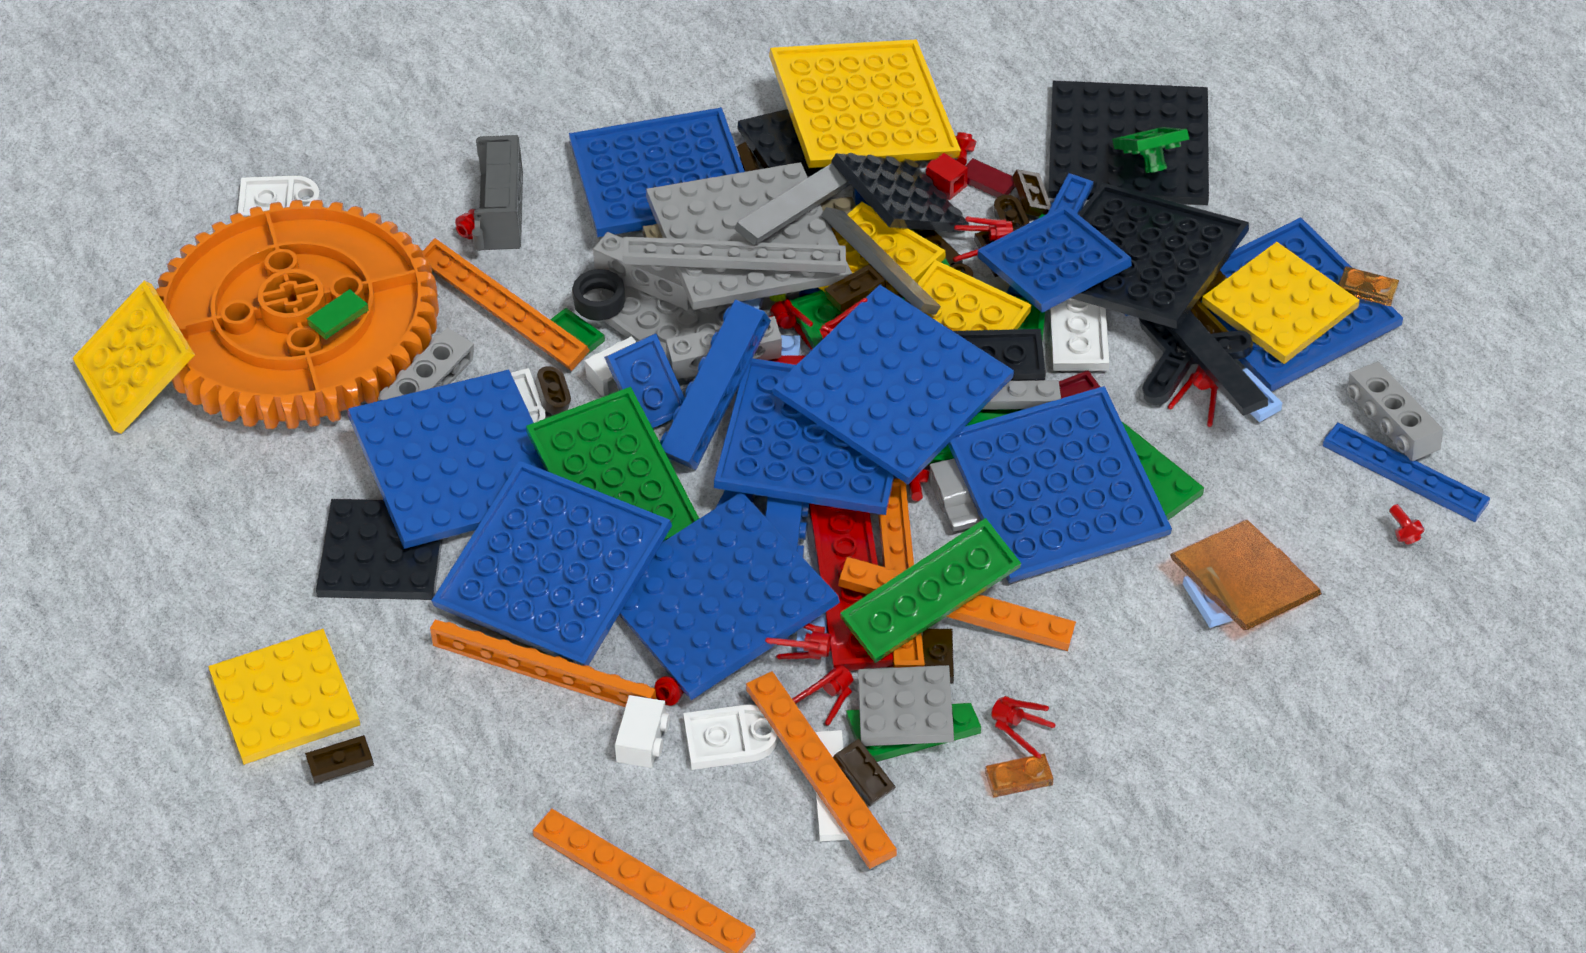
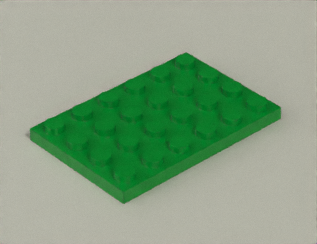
(615, 453)

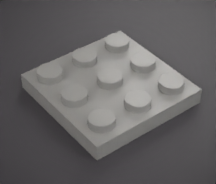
(905, 705)

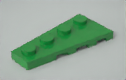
(1171, 484)
(964, 725)

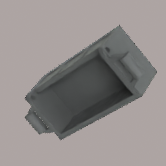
(501, 194)

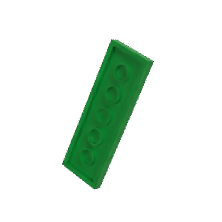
(930, 590)

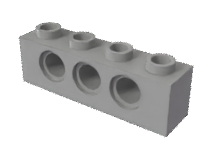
(652, 279)
(687, 350)
(455, 355)
(1394, 411)

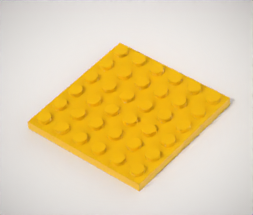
(863, 101)

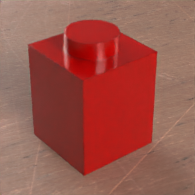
(947, 175)

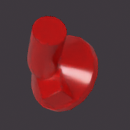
(966, 145)
(465, 224)
(915, 485)
(1410, 530)
(668, 690)

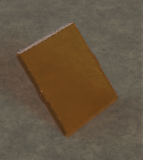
(1245, 574)

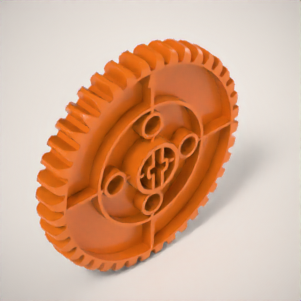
(248, 301)

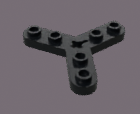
(1174, 364)

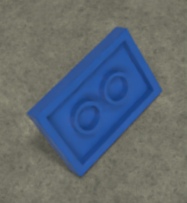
(650, 376)

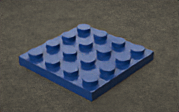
(1054, 258)

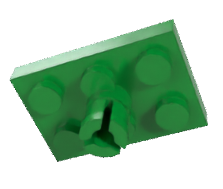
(1151, 145)

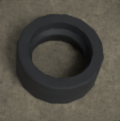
(598, 309)

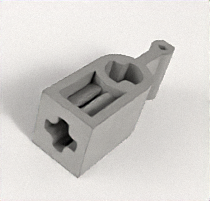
(953, 495)

